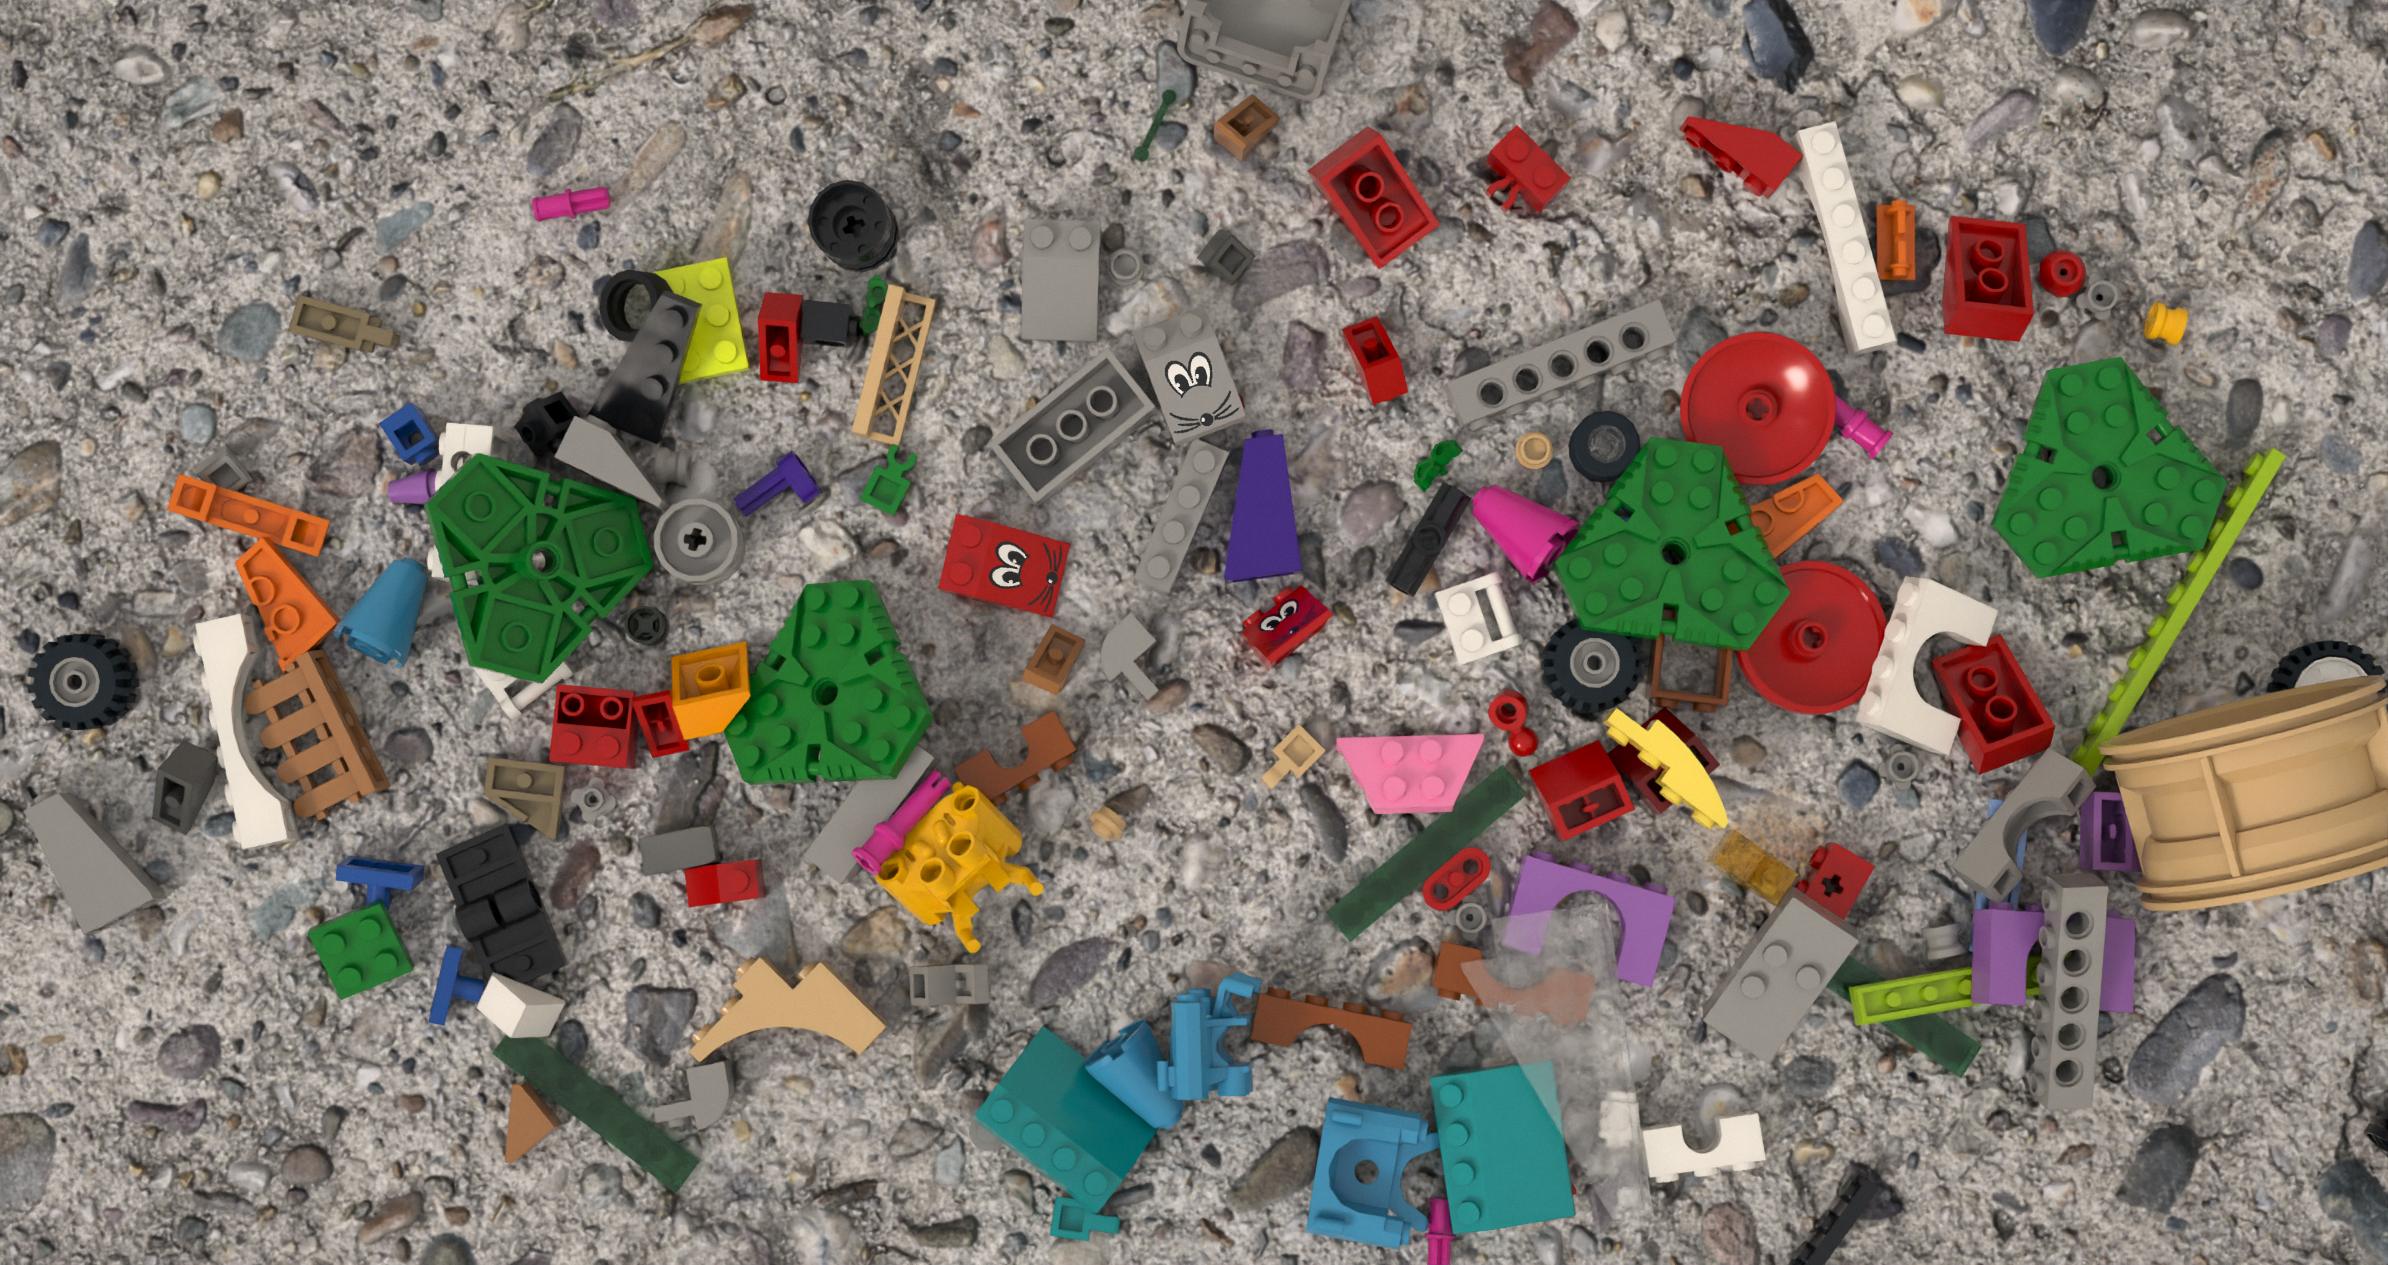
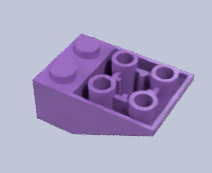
(2106, 835)

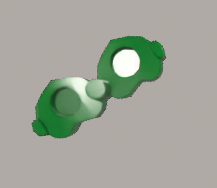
(875, 296)
(1430, 468)

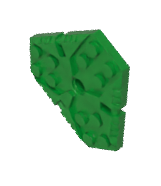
(2153, 494)
(1680, 503)
(493, 522)
(830, 694)

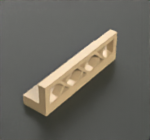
(879, 364)

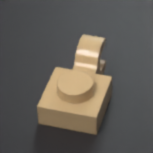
(1294, 754)

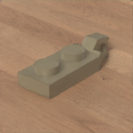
(340, 326)

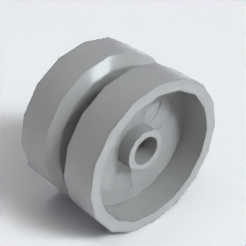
(683, 526)

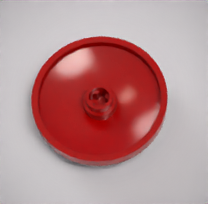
(1762, 404)
(1818, 643)

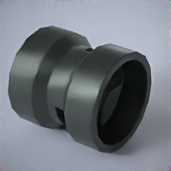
(640, 625)

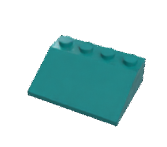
(1065, 1121)
(1499, 1150)

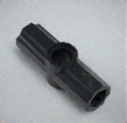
(1439, 518)

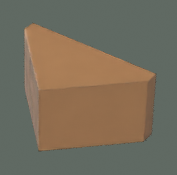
(1245, 127)
(528, 1122)

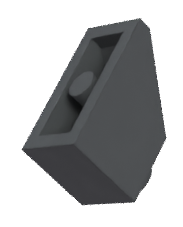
(183, 786)

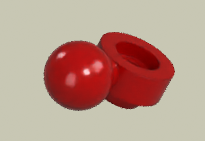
(1522, 740)

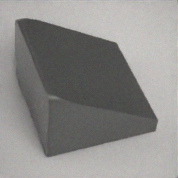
(1226, 256)

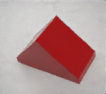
(659, 723)

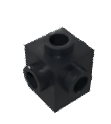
(545, 423)

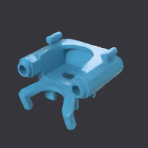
(1196, 1043)
(1355, 1210)

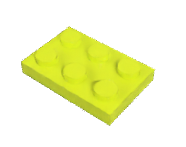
(718, 338)

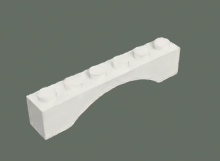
(1857, 284)
(228, 656)

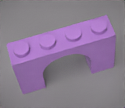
(1641, 912)
(2004, 942)

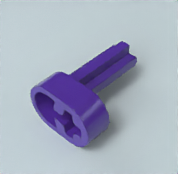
(790, 472)

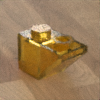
(1751, 867)

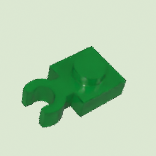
(887, 486)

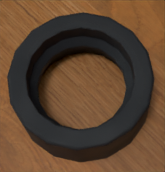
(614, 295)

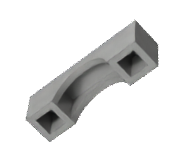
(1181, 517)
(2049, 788)

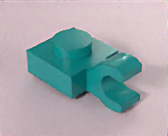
(1075, 1221)

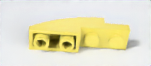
(1683, 774)

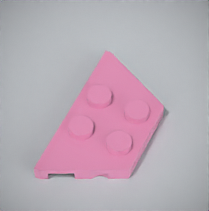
(1411, 771)

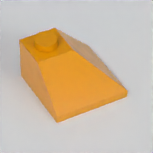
(709, 688)

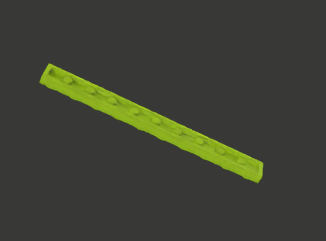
(2182, 601)

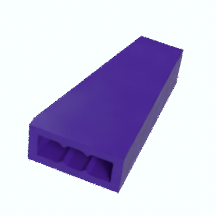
(1263, 521)

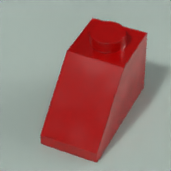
(780, 337)
(1375, 360)
(725, 883)

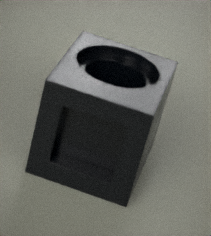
(829, 324)

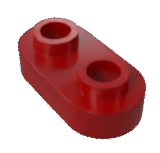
(1456, 879)

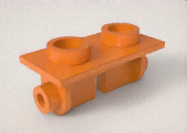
(1895, 241)

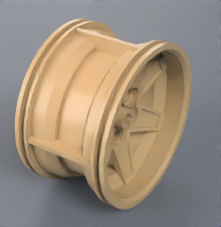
(2257, 794)

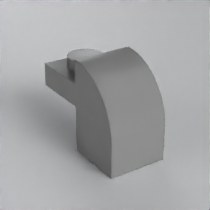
(1121, 651)
(949, 984)
(711, 1096)

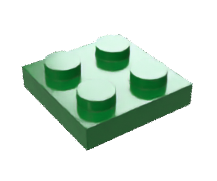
(361, 949)

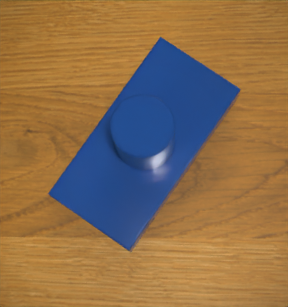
(379, 876)
(452, 985)

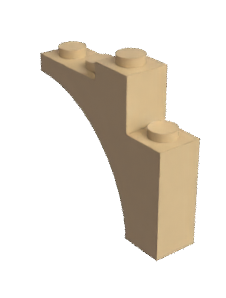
(771, 1000)

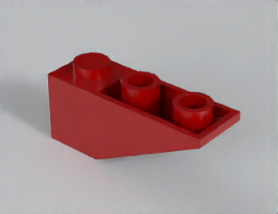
(1751, 153)

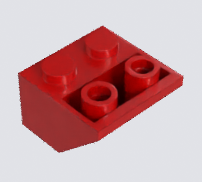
(594, 727)
(1580, 790)

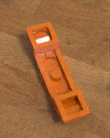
(248, 515)

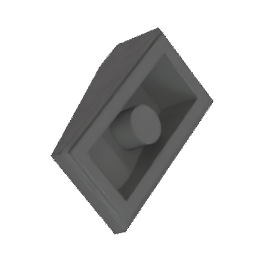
(680, 850)

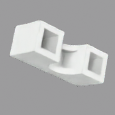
(1735, 1143)

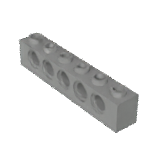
(1646, 321)
(2074, 1082)

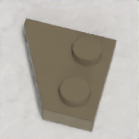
(528, 791)

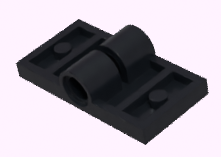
(501, 906)

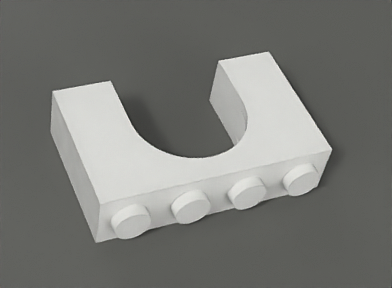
(1891, 695)

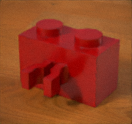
(1526, 170)

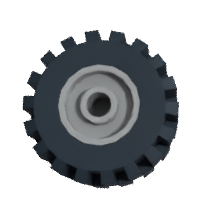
(1590, 668)
(83, 681)

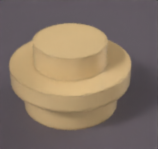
(1534, 450)
(1107, 824)

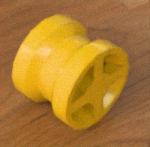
(2165, 323)

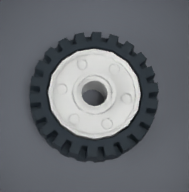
(2322, 663)

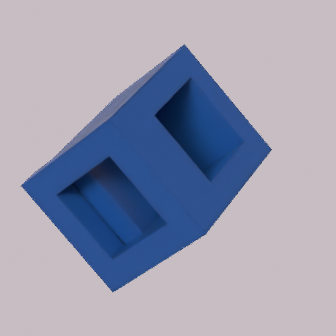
(400, 430)

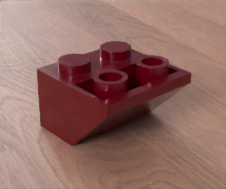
(1643, 777)

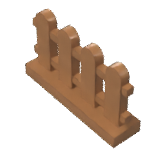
(337, 727)

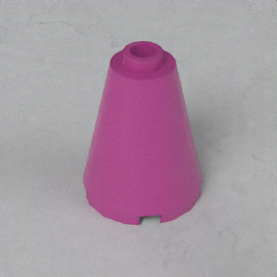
(1523, 529)

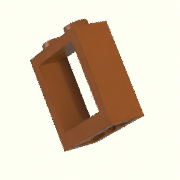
(1670, 698)

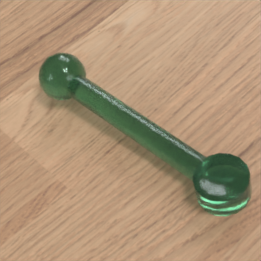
(1141, 153)

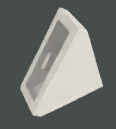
(519, 1008)

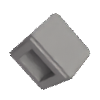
(223, 470)

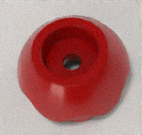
(2053, 281)

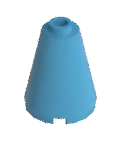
(387, 613)
(1130, 1072)

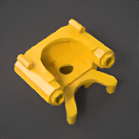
(952, 857)

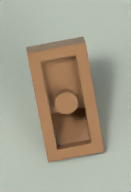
(1053, 660)

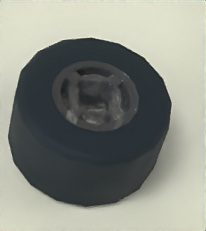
(1592, 453)

